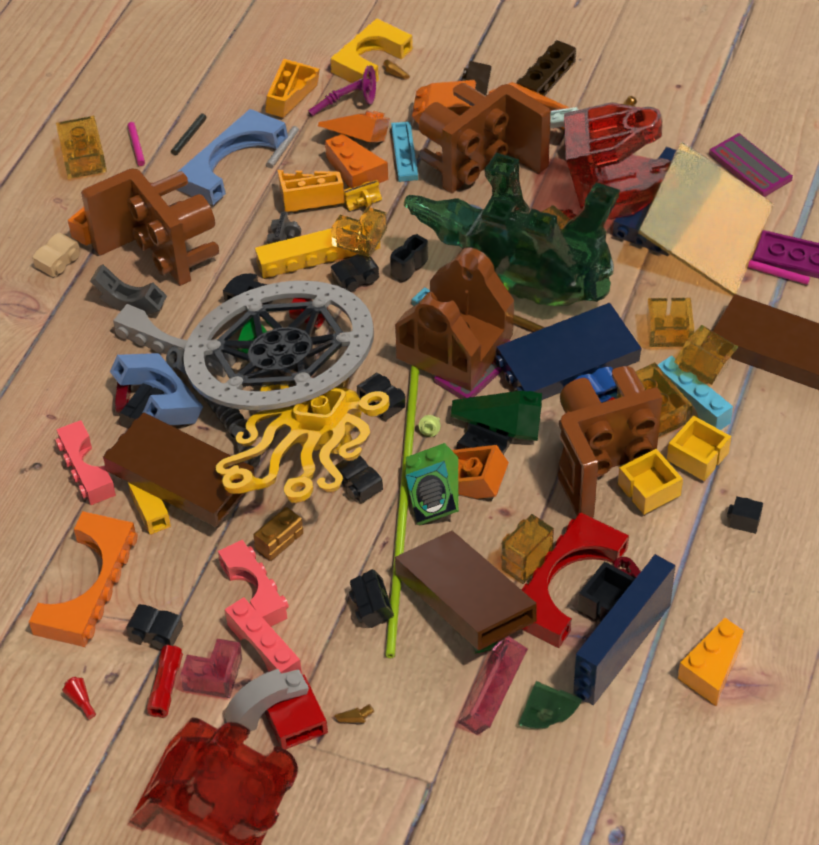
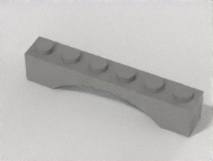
(135, 326)

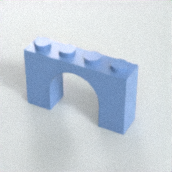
(177, 404)

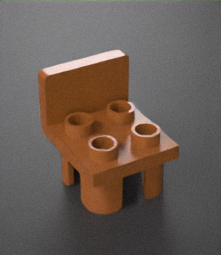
(496, 123)
(132, 209)
(604, 433)

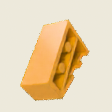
(290, 87)
(310, 190)
(712, 660)

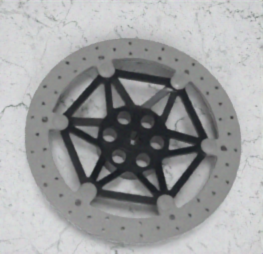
(282, 353)

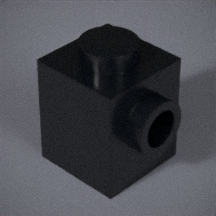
(745, 514)

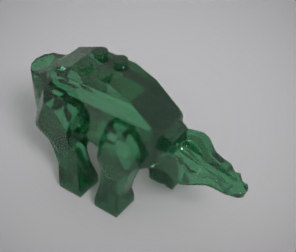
(526, 247)

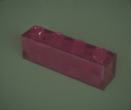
(492, 685)

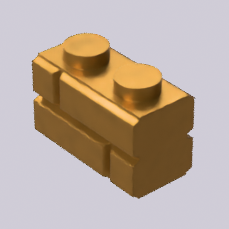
(278, 533)

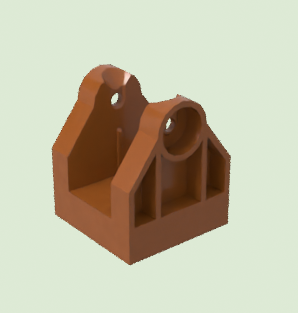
(458, 321)

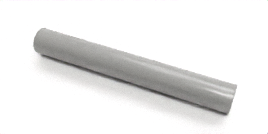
(282, 147)

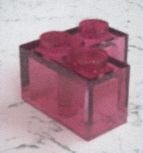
(215, 674)

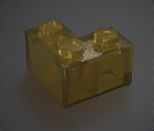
(362, 234)

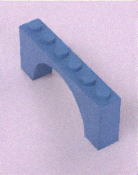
(247, 131)

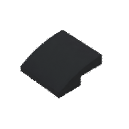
(480, 435)

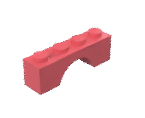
(93, 480)
(241, 564)
(250, 625)

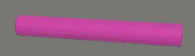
(136, 143)
(779, 272)

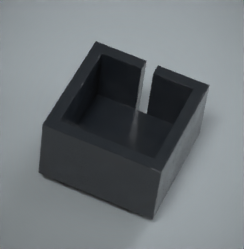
(603, 591)

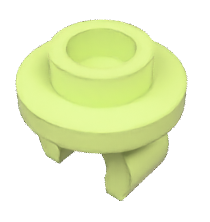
(429, 425)

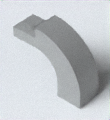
(261, 694)

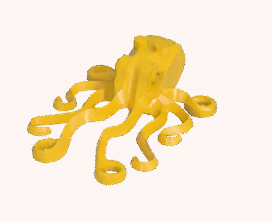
(316, 425)

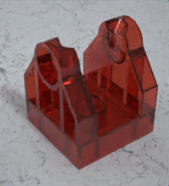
(601, 151)

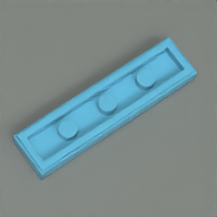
(404, 151)

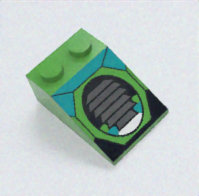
(433, 483)

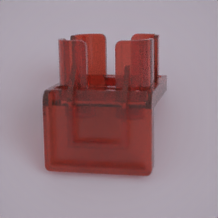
(217, 784)

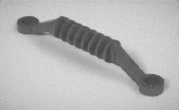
(230, 417)

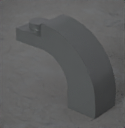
(118, 294)

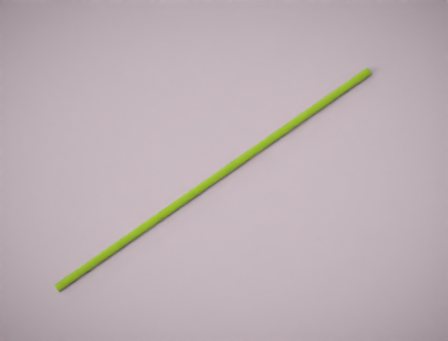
(402, 512)

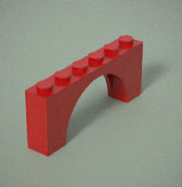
(583, 540)

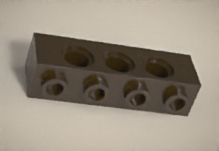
(549, 68)

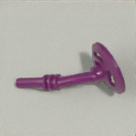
(366, 85)

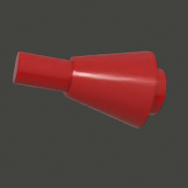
(77, 692)

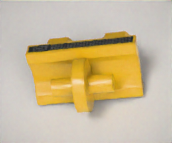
(362, 195)

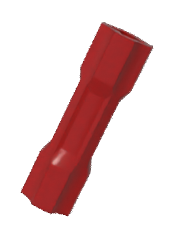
(160, 697)

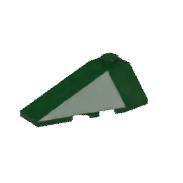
(509, 411)

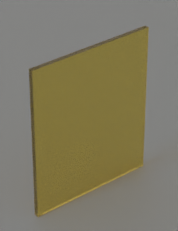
(706, 219)

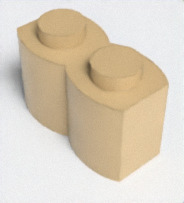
(56, 254)

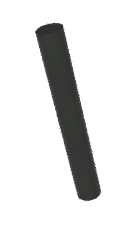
(188, 134)

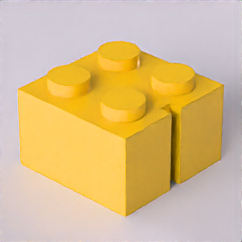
(698, 448)
(650, 481)

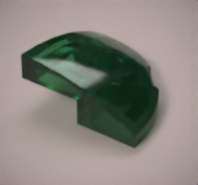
(547, 707)

